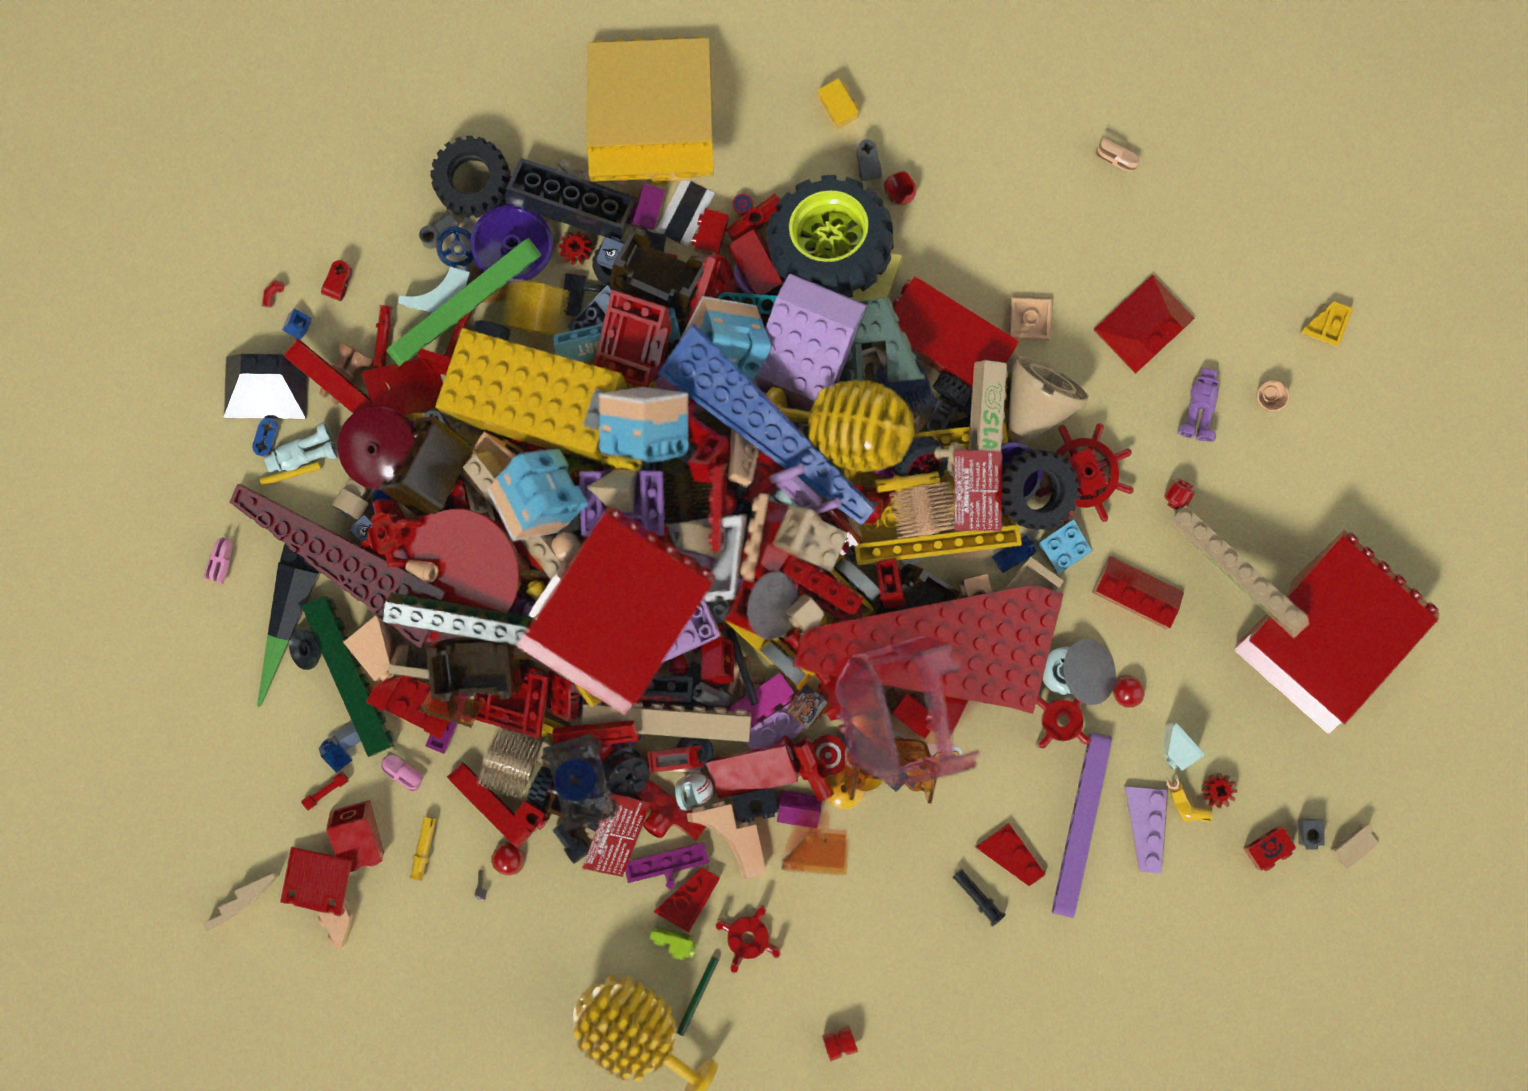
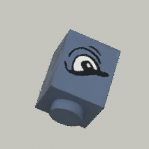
(609, 251)
(360, 528)

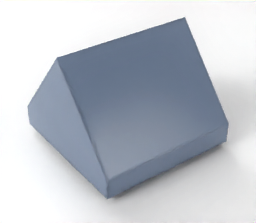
(348, 736)

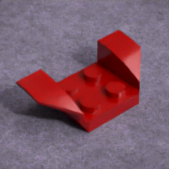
(404, 698)

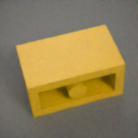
(838, 103)

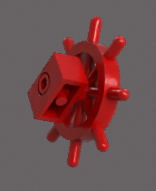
(1089, 470)

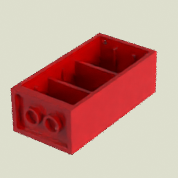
(947, 333)

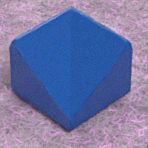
(297, 323)

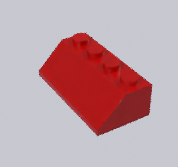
(1139, 593)

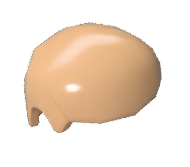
(1272, 395)
(565, 546)

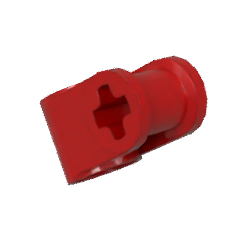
(335, 282)

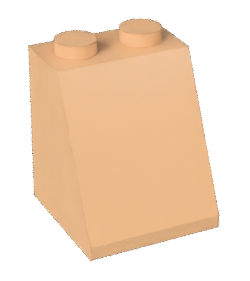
(373, 648)

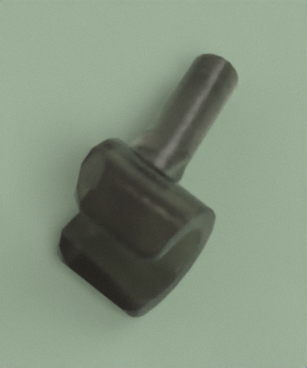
(480, 893)

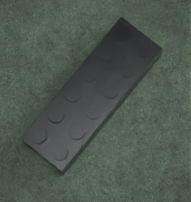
(570, 199)

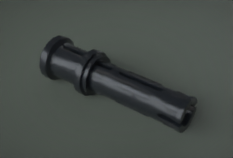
(985, 904)

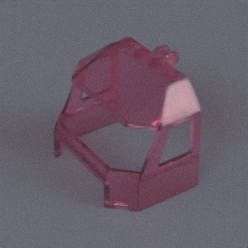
(867, 718)

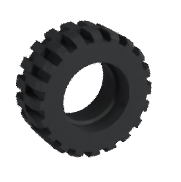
(456, 155)
(1063, 489)

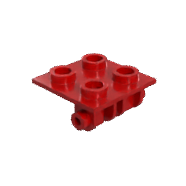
(562, 697)

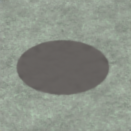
(769, 604)
(1089, 671)

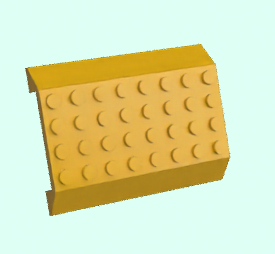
(882, 541)

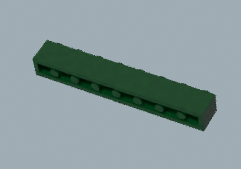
(348, 676)

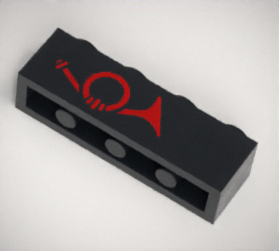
(668, 690)

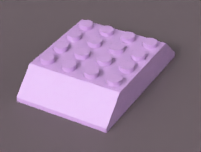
(809, 340)

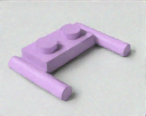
(800, 492)

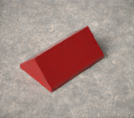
(755, 263)

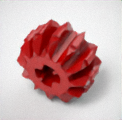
(567, 251)
(1225, 786)

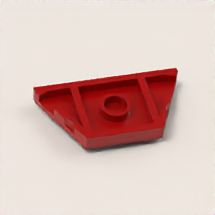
(760, 482)

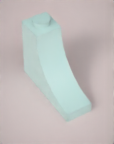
(452, 284)

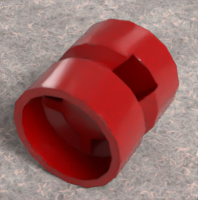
(839, 1043)

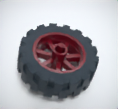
(917, 459)

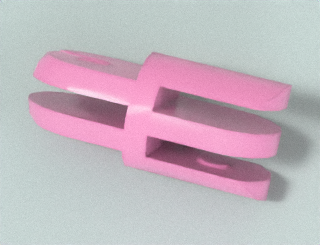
(219, 560)
(402, 772)

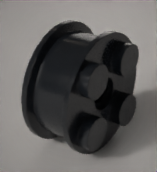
(626, 772)

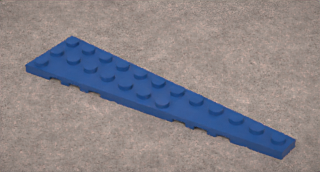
(728, 394)

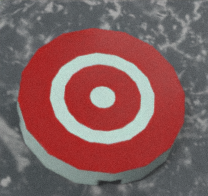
(832, 752)

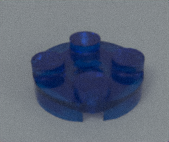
(563, 778)

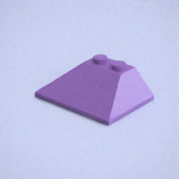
(647, 504)

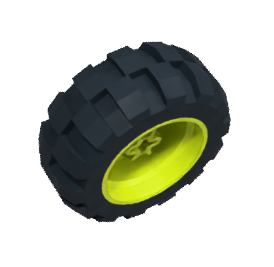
(844, 203)

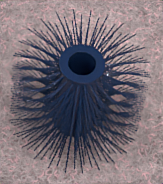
(908, 388)

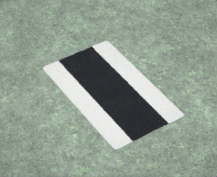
(683, 212)

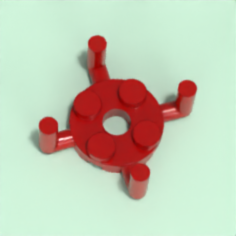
(392, 527)
(1053, 730)
(752, 949)

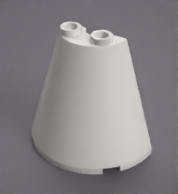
(728, 565)

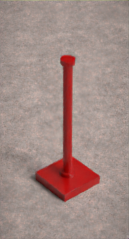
(440, 363)

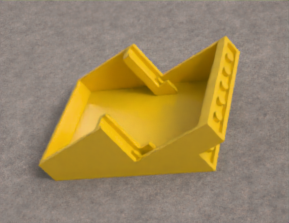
(649, 109)

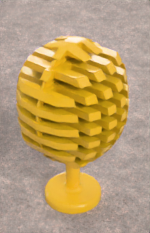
(855, 424)
(632, 1033)

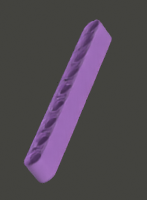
(1081, 825)

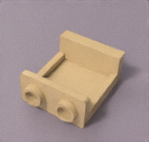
(1035, 574)

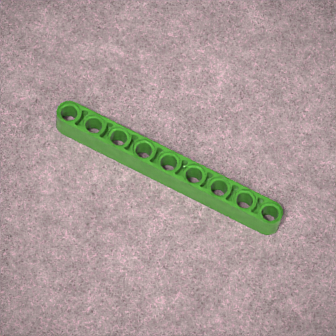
(464, 302)

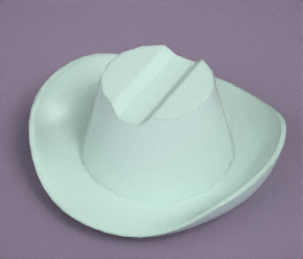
(1054, 671)

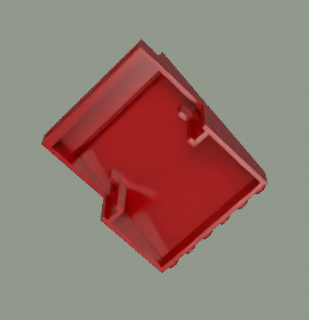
(617, 610)
(1355, 637)

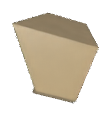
(617, 489)

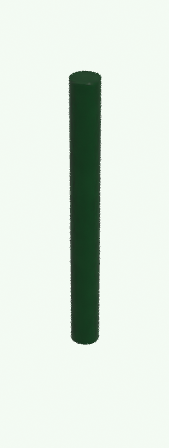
(697, 996)

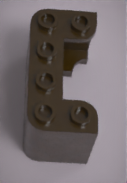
(429, 468)
(473, 668)

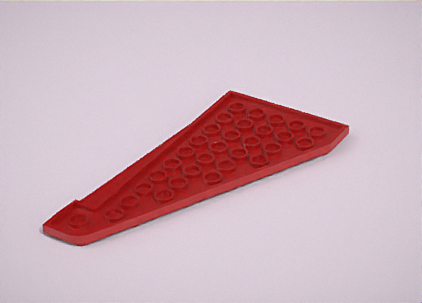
(994, 636)

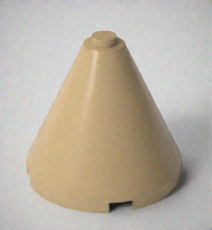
(1040, 399)

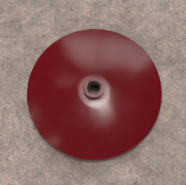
(372, 428)

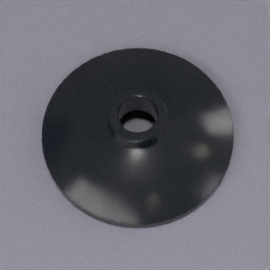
(304, 649)

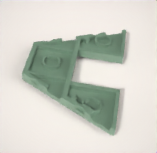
(877, 325)

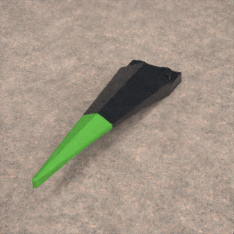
(292, 589)

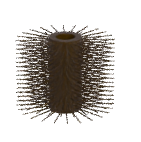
(682, 490)

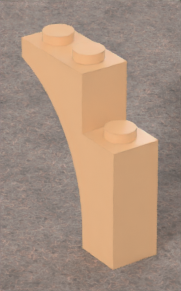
(742, 840)

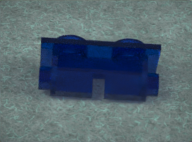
(1014, 555)

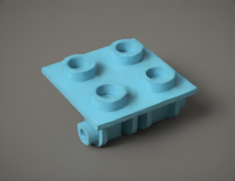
(1065, 546)

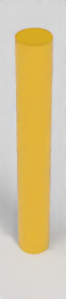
(289, 474)

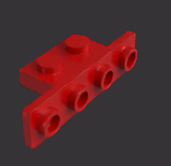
(826, 587)

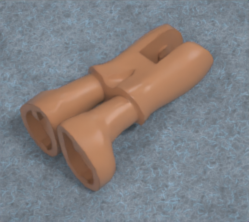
(357, 361)

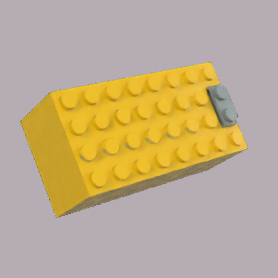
(527, 394)

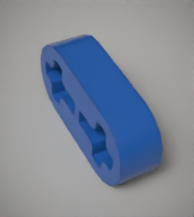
(261, 435)

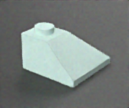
(1179, 748)

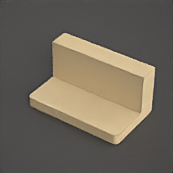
(1355, 845)

